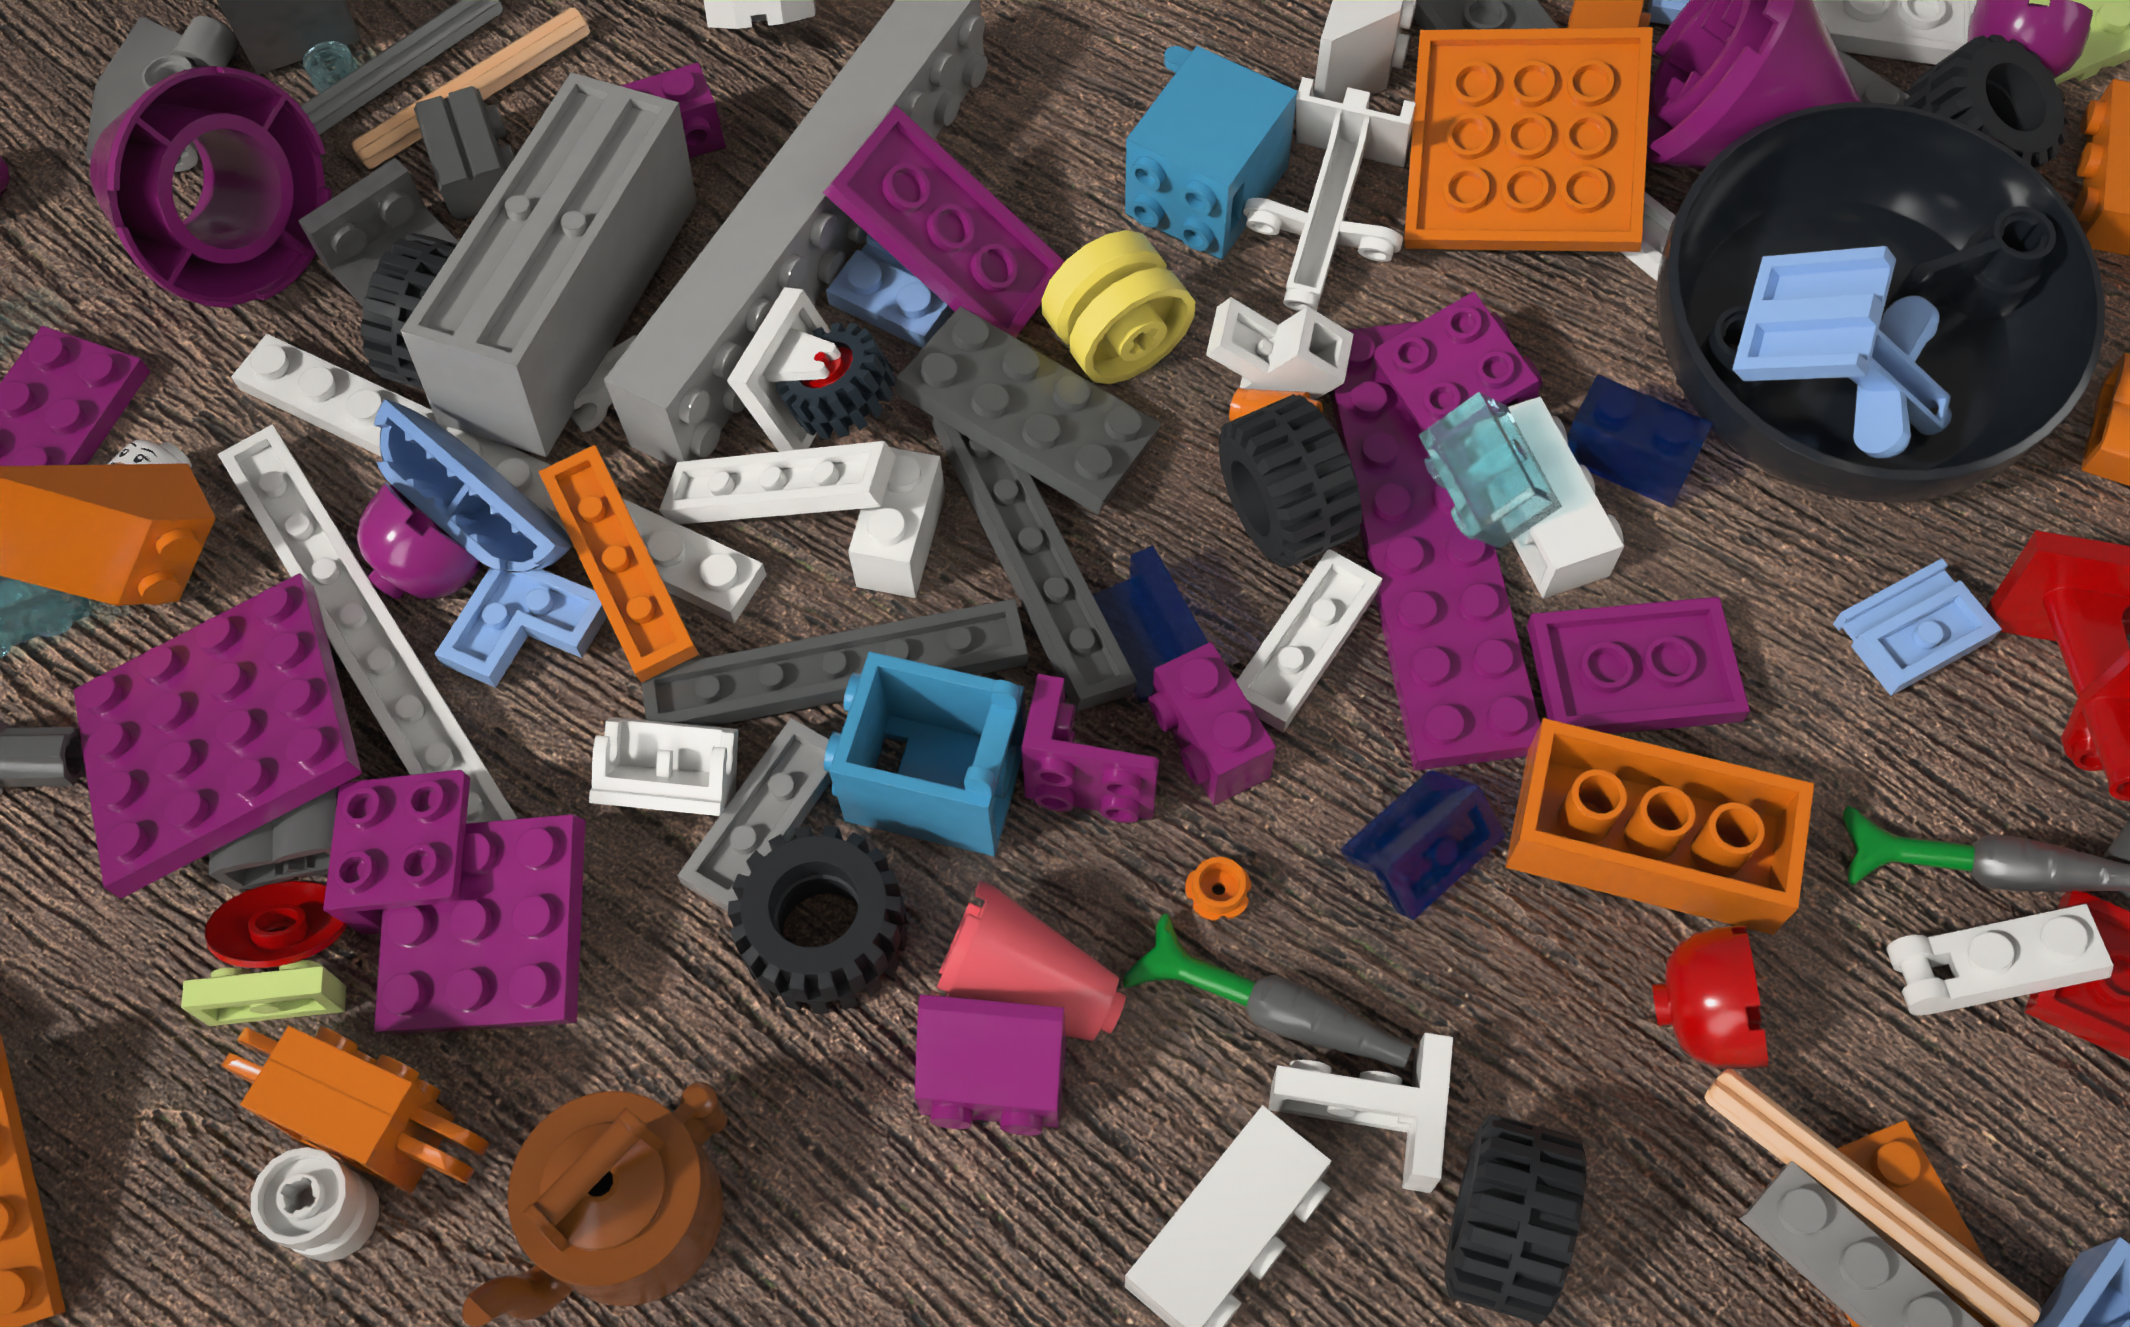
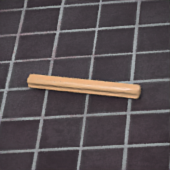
(489, 76)
(1873, 1203)

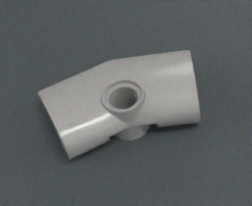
(150, 56)

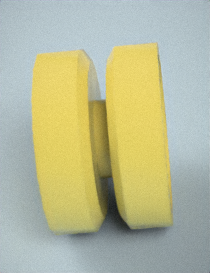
(1117, 307)

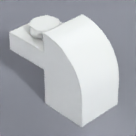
(1296, 355)

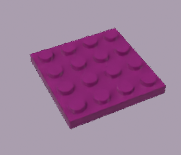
(213, 735)

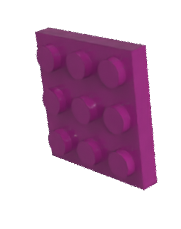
(499, 950)

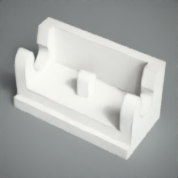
(664, 766)

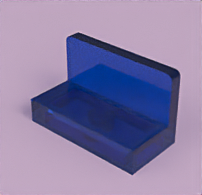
(1149, 619)
(1426, 840)

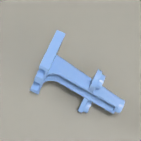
(1823, 320)

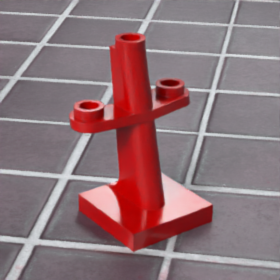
(2081, 599)

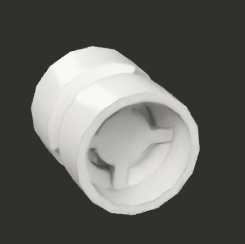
(314, 1204)

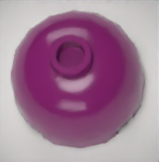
(2051, 31)
(411, 549)

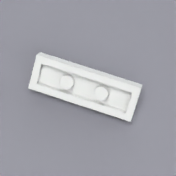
(1307, 638)

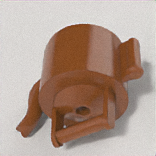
(636, 1237)

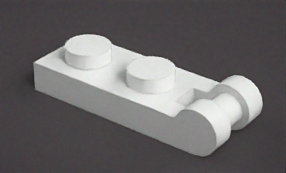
(2001, 960)

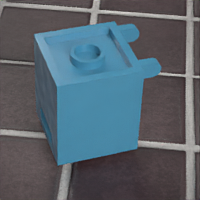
(1207, 149)
(957, 759)

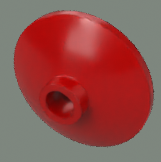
(272, 925)

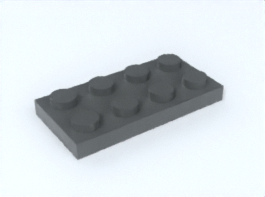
(1027, 409)

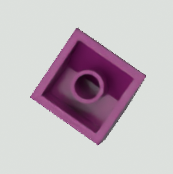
(989, 1063)

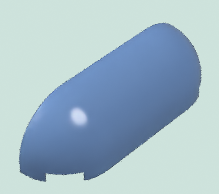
(465, 494)

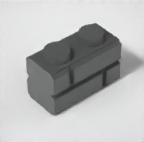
(464, 148)

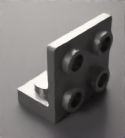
(364, 223)

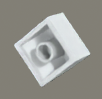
(1362, 46)

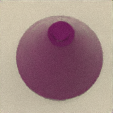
(1735, 69)

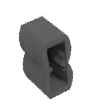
(281, 849)

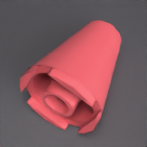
(1017, 958)

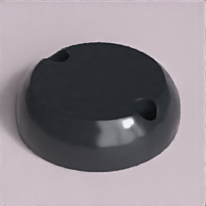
(1967, 234)

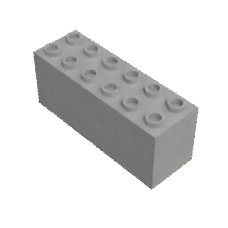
(553, 264)

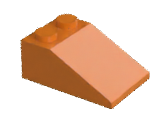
(103, 529)

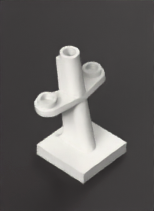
(1348, 135)

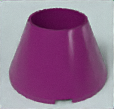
(257, 184)

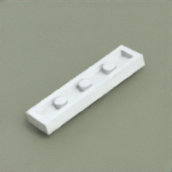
(779, 483)

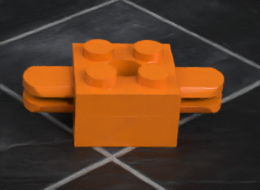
(352, 1105)

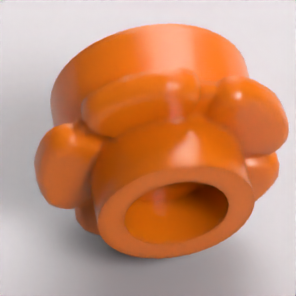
(1218, 872)

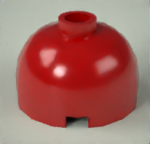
(1714, 999)

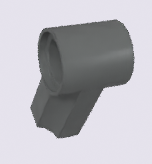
(40, 756)

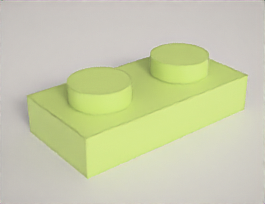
(245, 996)

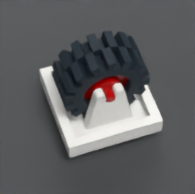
(810, 378)

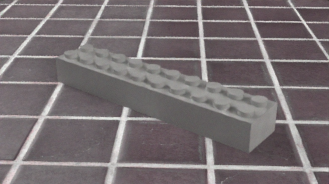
(785, 230)

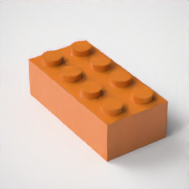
(1661, 826)

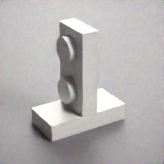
(1379, 1102)

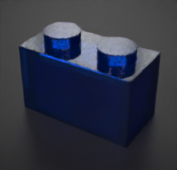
(1636, 440)

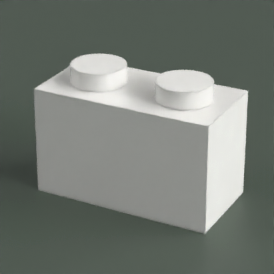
(895, 539)

